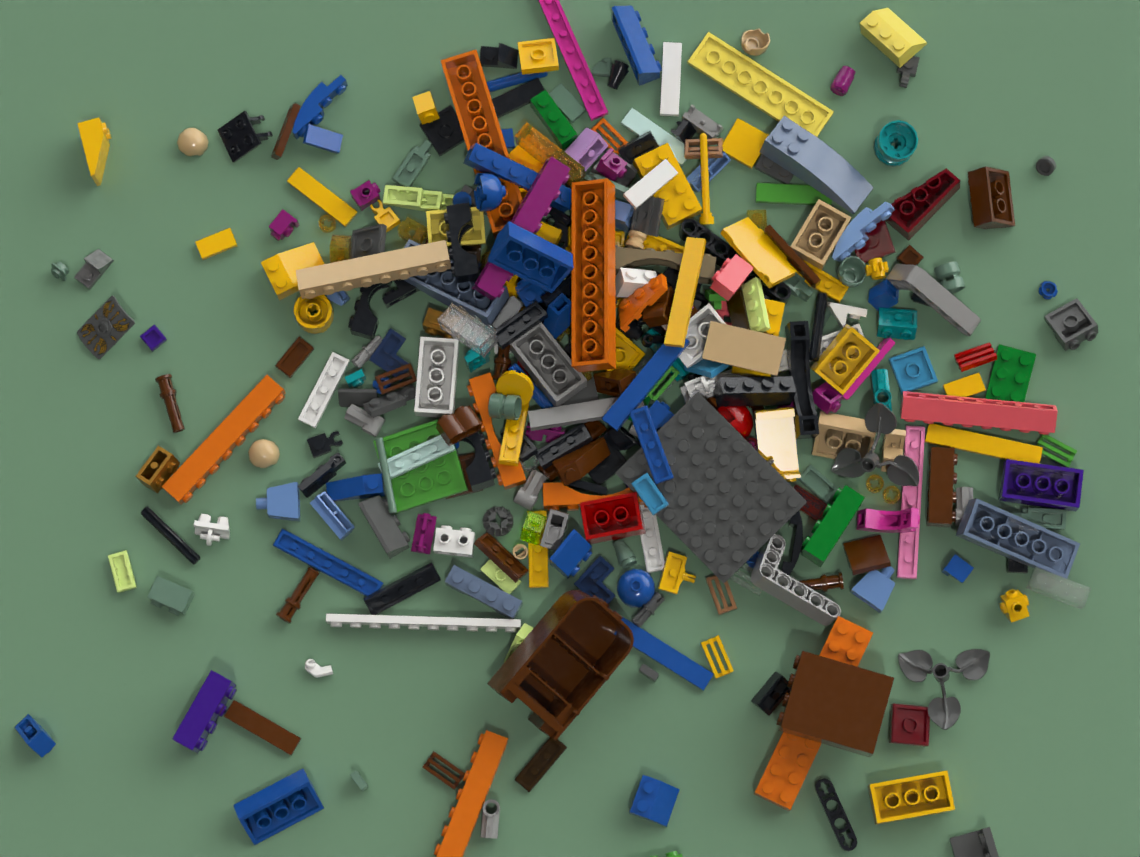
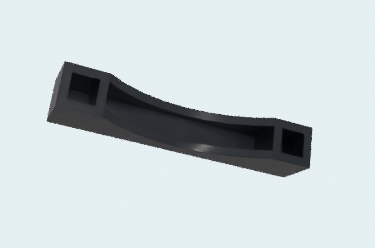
(799, 367)

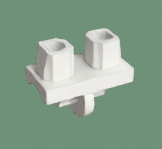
(702, 384)
(212, 531)

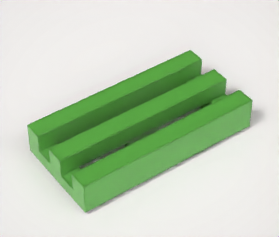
(676, 373)
(1059, 444)

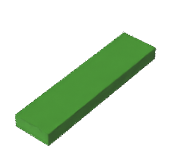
(789, 194)

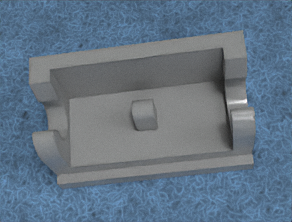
(702, 123)

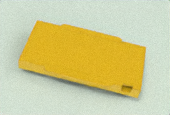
(759, 252)

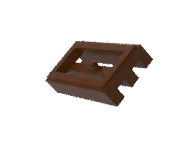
(411, 373)
(430, 761)

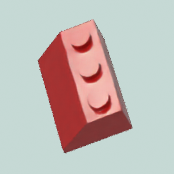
(612, 518)

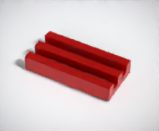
(974, 354)

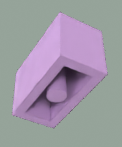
(587, 147)

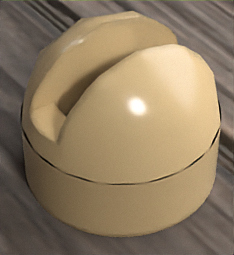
(521, 555)

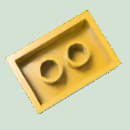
(845, 359)

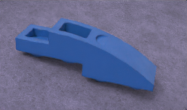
(311, 110)

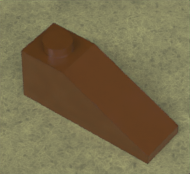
(581, 461)

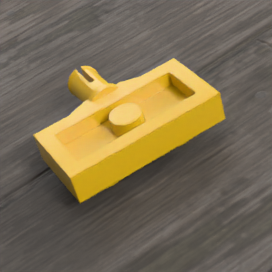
(674, 573)

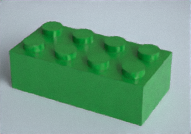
(834, 522)

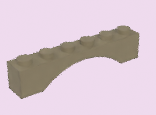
(632, 257)

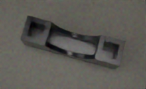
(460, 221)
(364, 322)
(479, 472)

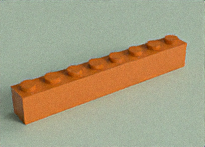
(224, 439)
(472, 796)

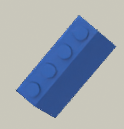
(635, 44)
(531, 257)
(278, 806)

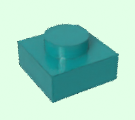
(355, 379)

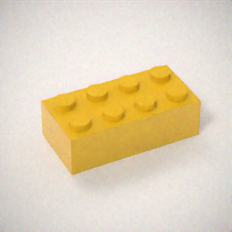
(679, 197)
(911, 797)

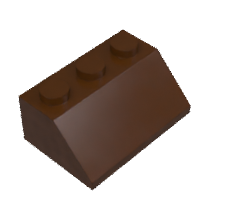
(991, 198)

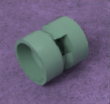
(949, 271)
(503, 406)

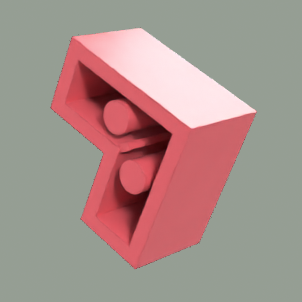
(731, 277)

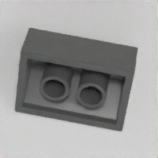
(385, 526)

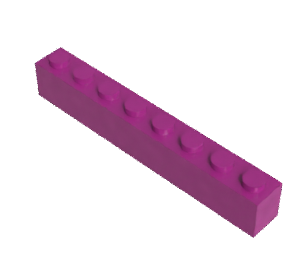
(528, 216)

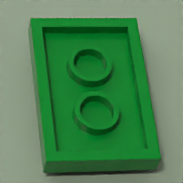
(1010, 374)

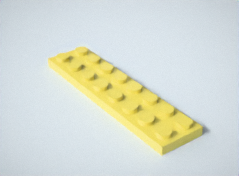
(758, 85)

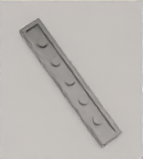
(571, 414)

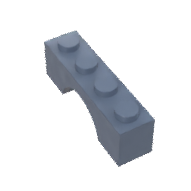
(484, 592)

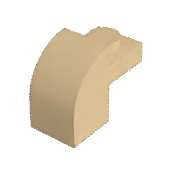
(892, 446)

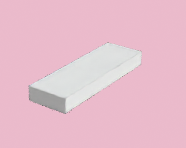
(650, 184)

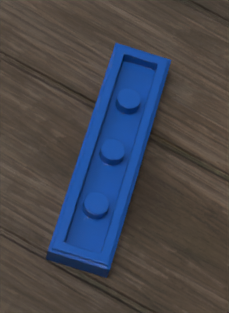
(651, 445)

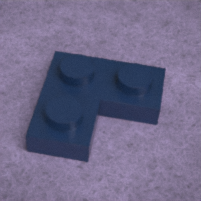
(385, 354)
(592, 580)

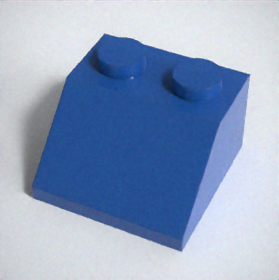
(571, 554)
(654, 800)

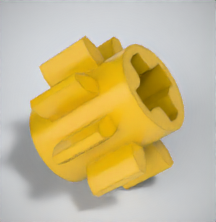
(876, 268)

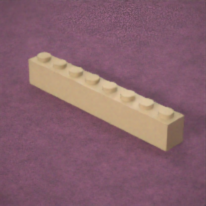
(373, 269)

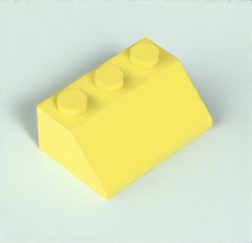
(891, 36)
(437, 228)

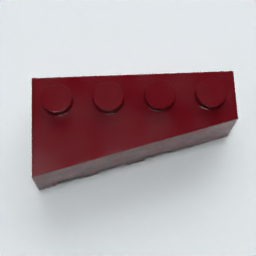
(922, 203)

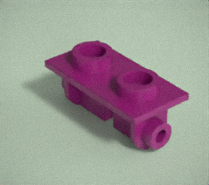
(552, 433)
(424, 533)

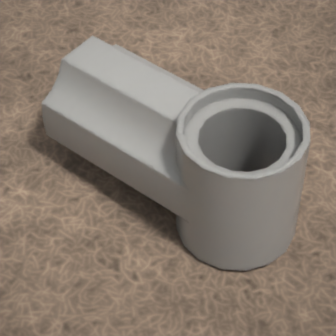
(364, 420)
(528, 494)
(963, 495)
(490, 822)

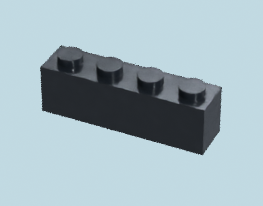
(754, 391)

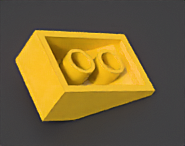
(96, 146)
(283, 266)
(626, 353)

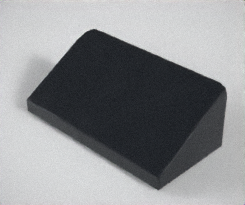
(771, 693)

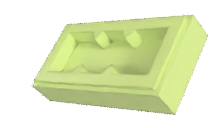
(122, 571)
(500, 578)

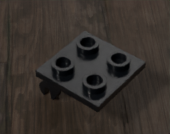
(240, 135)

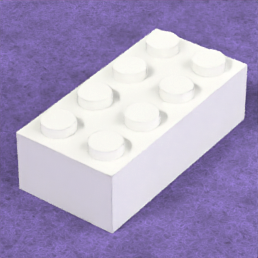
(436, 377)

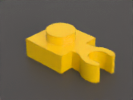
(385, 216)

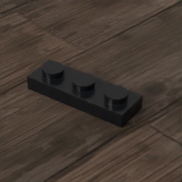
(520, 324)
(563, 445)

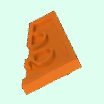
(632, 306)

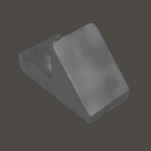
(93, 269)
(554, 529)

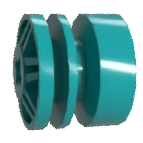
(903, 136)

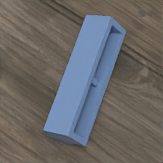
(715, 165)
(332, 515)

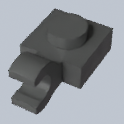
(907, 70)

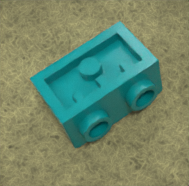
(897, 323)
(474, 360)

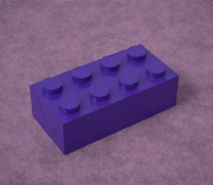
(1041, 485)
(204, 712)

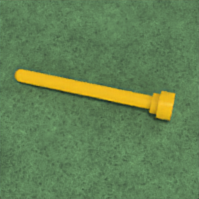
(706, 216)

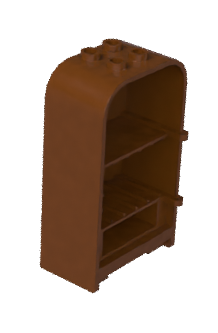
(564, 660)

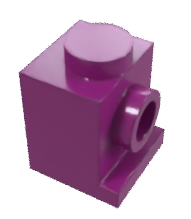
(612, 166)
(364, 201)
(283, 225)
(827, 398)

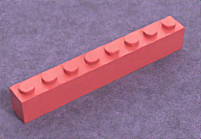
(978, 412)

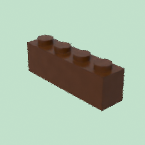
(940, 487)

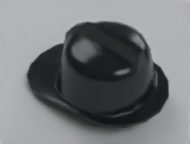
(621, 439)

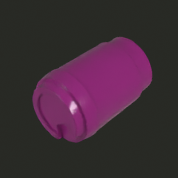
(843, 81)

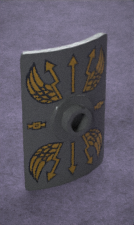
(105, 328)

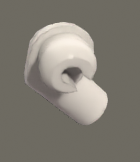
(316, 670)

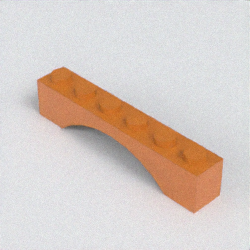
(482, 388)
(560, 496)

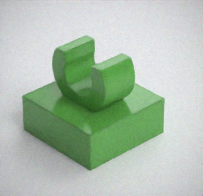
(715, 299)

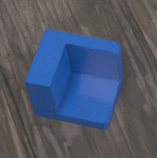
(883, 295)
(958, 569)

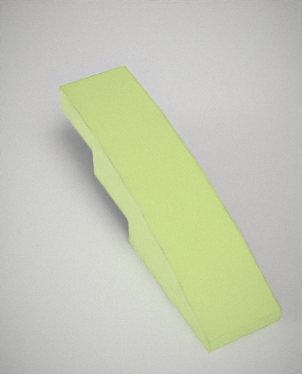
(416, 198)

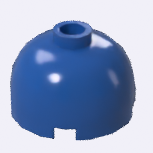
(488, 192)
(635, 588)

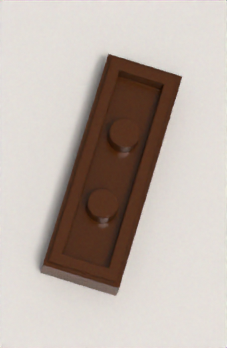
(285, 131)
(501, 557)

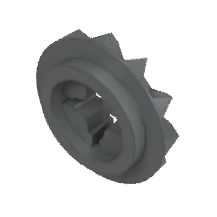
(493, 528)

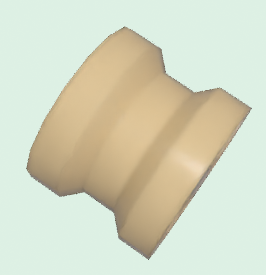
(636, 239)

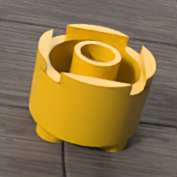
(314, 323)

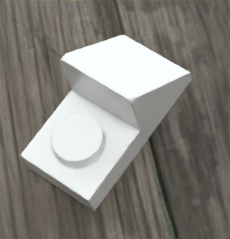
(840, 312)

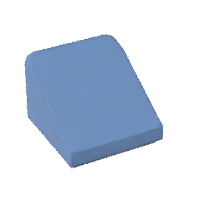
(339, 297)

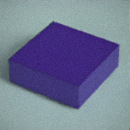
(153, 338)

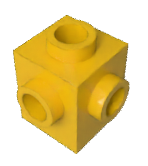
(1014, 605)

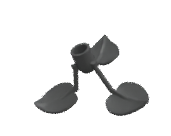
(849, 461)
(918, 663)

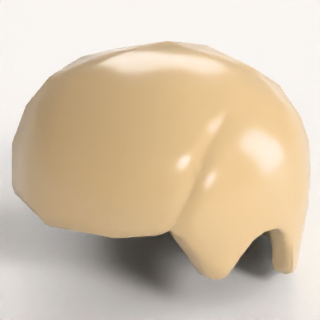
(755, 42)
(192, 142)
(263, 453)

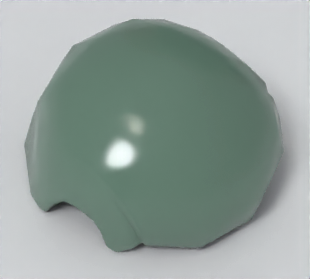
(851, 271)

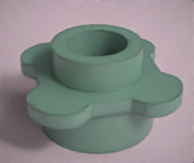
(59, 270)

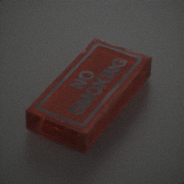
(814, 507)

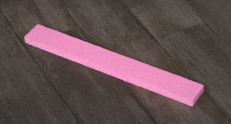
(911, 498)

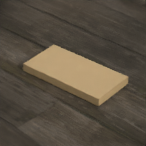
(744, 348)

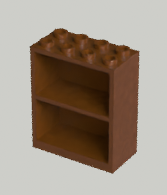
(835, 703)

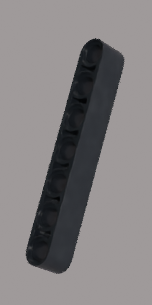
(716, 243)

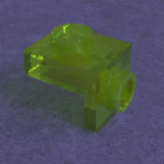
(533, 528)

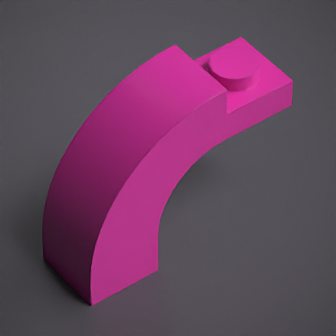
(888, 521)

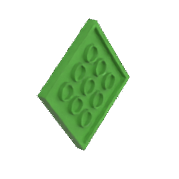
(430, 481)

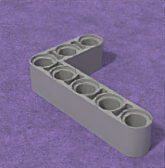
(935, 295)
(787, 589)

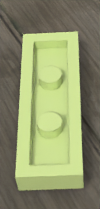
(755, 305)

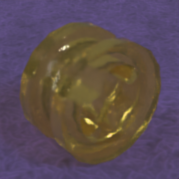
(329, 218)
(873, 478)
(896, 498)

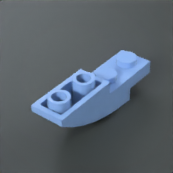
(855, 233)

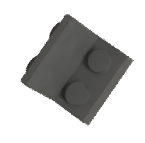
(974, 844)

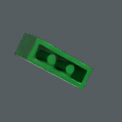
(553, 119)

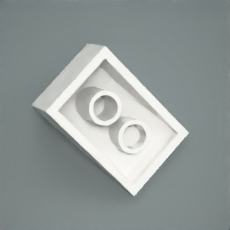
(697, 334)

